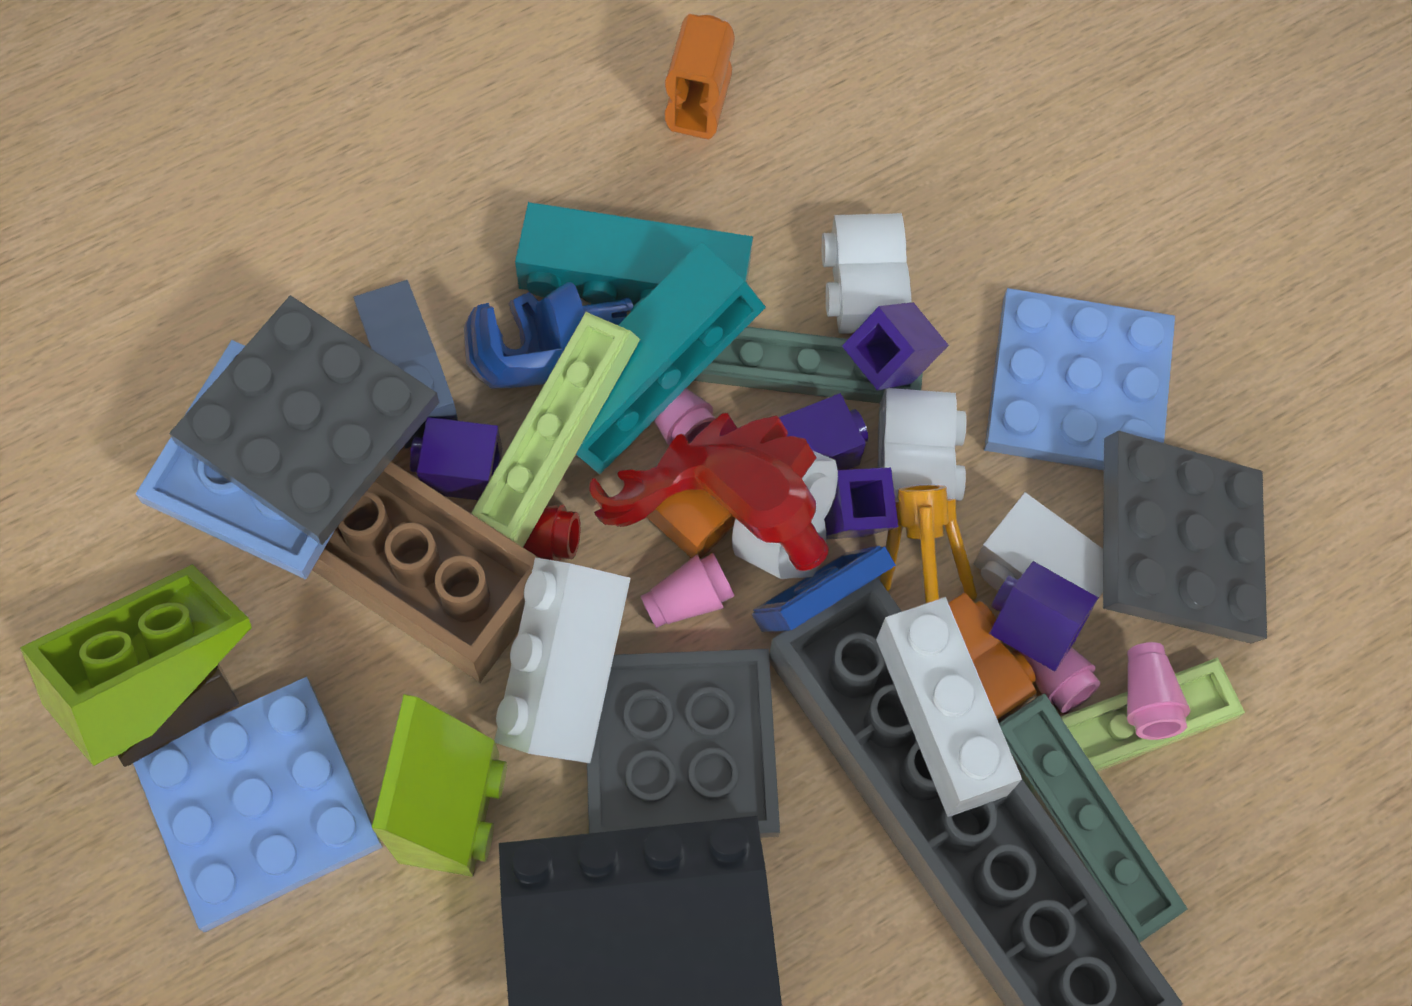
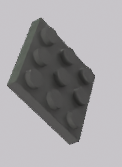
(305, 419)
(1183, 538)
(685, 742)

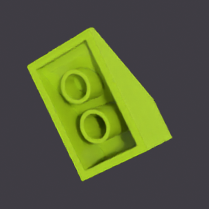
(133, 661)
(438, 791)

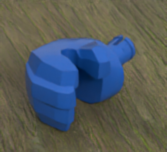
(544, 334)

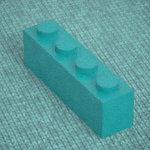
(611, 254)
(680, 333)

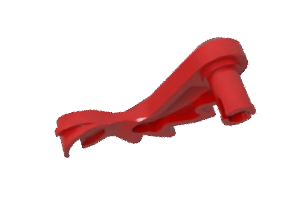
(746, 469)

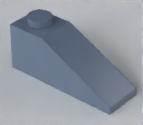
(400, 335)

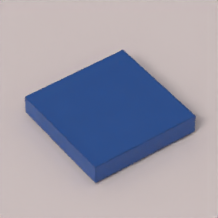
(823, 589)

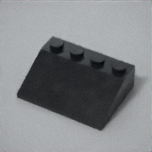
(640, 918)

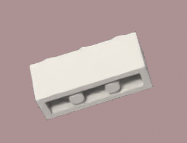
(561, 660)
(947, 707)

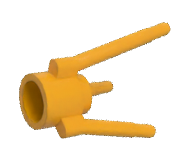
(923, 513)

